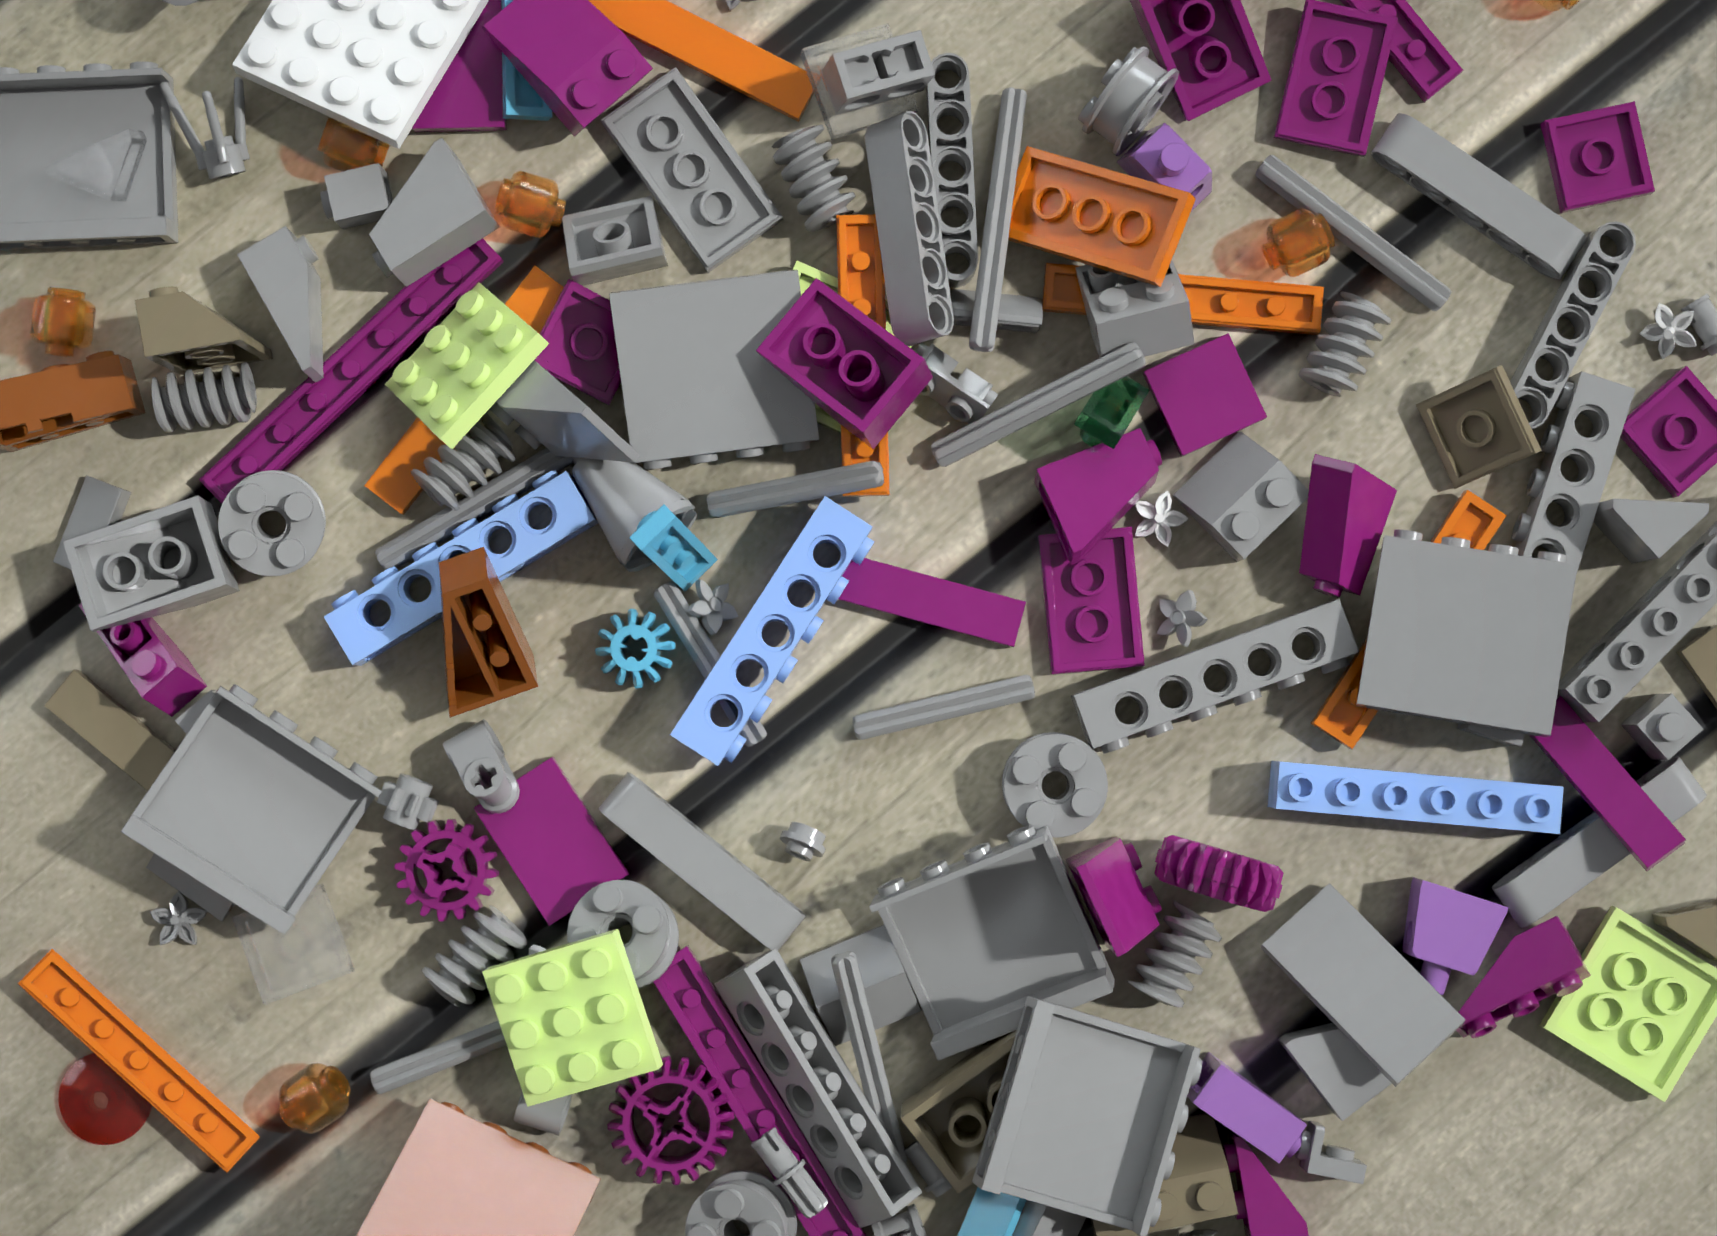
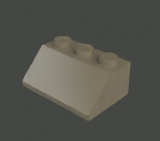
(190, 335)
(956, 1109)
(1198, 1183)

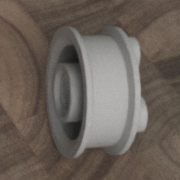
(1130, 99)
(268, 553)
(1084, 791)
(625, 903)
(746, 1198)

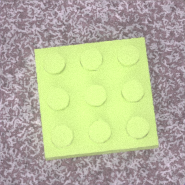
(465, 364)
(1639, 1006)
(572, 1018)

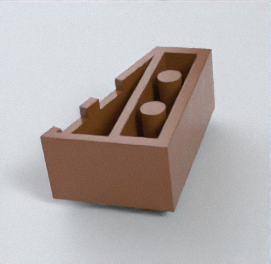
(67, 400)
(481, 636)

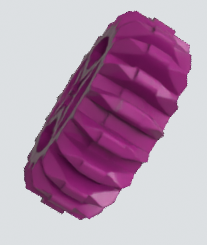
(1218, 873)
(689, 1133)

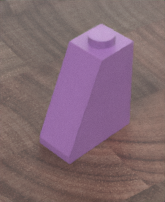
(1246, 1110)

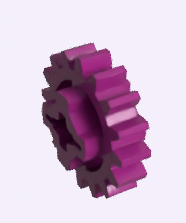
(436, 887)

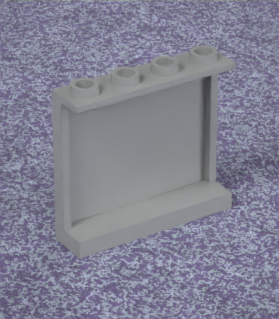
(62, 113)
(696, 371)
(1467, 633)
(252, 807)
(991, 935)
(1088, 1116)

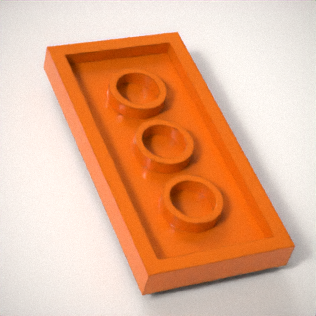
(1097, 215)

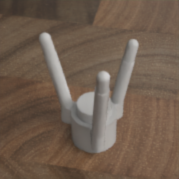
(221, 154)

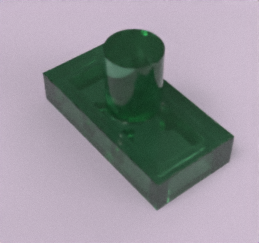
(1110, 412)

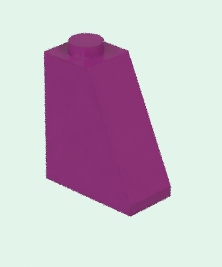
(1096, 489)
(1342, 525)

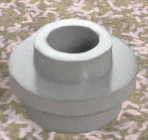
(803, 841)

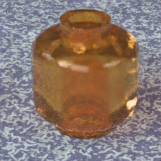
(350, 148)
(529, 204)
(1298, 242)
(62, 321)
(314, 1098)

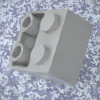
(1135, 311)

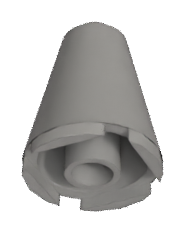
(621, 498)

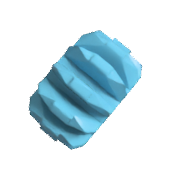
(632, 663)

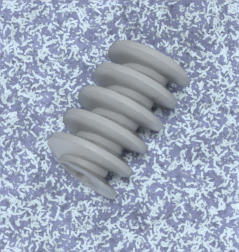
(812, 177)
(1344, 345)
(205, 399)
(465, 463)
(480, 951)
(1176, 956)

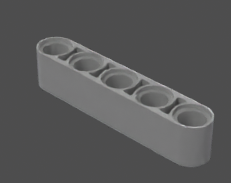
(958, 149)
(1478, 196)
(909, 229)
(1578, 309)
(1589, 848)
(702, 862)

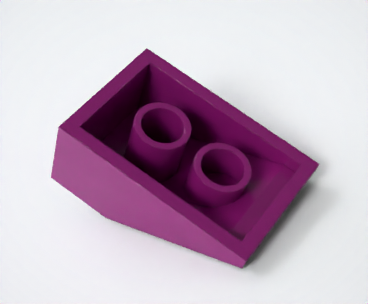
(1207, 45)
(568, 56)
(846, 363)
(1114, 894)

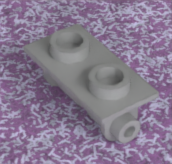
(963, 398)

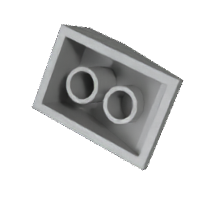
(558, 419)
(151, 564)

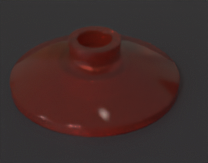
(101, 1126)

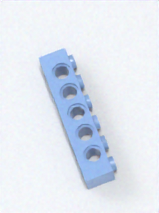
(827, 525)
(351, 612)
(1415, 797)

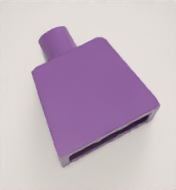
(1169, 161)
(1449, 930)

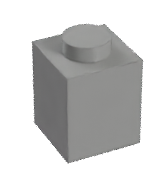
(357, 196)
(1662, 726)

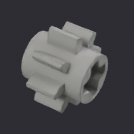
(407, 801)

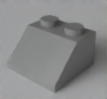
(1241, 495)

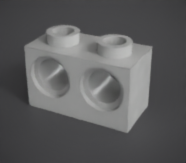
(878, 72)

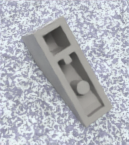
(292, 293)

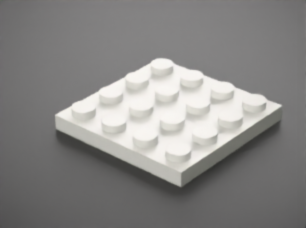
(358, 58)

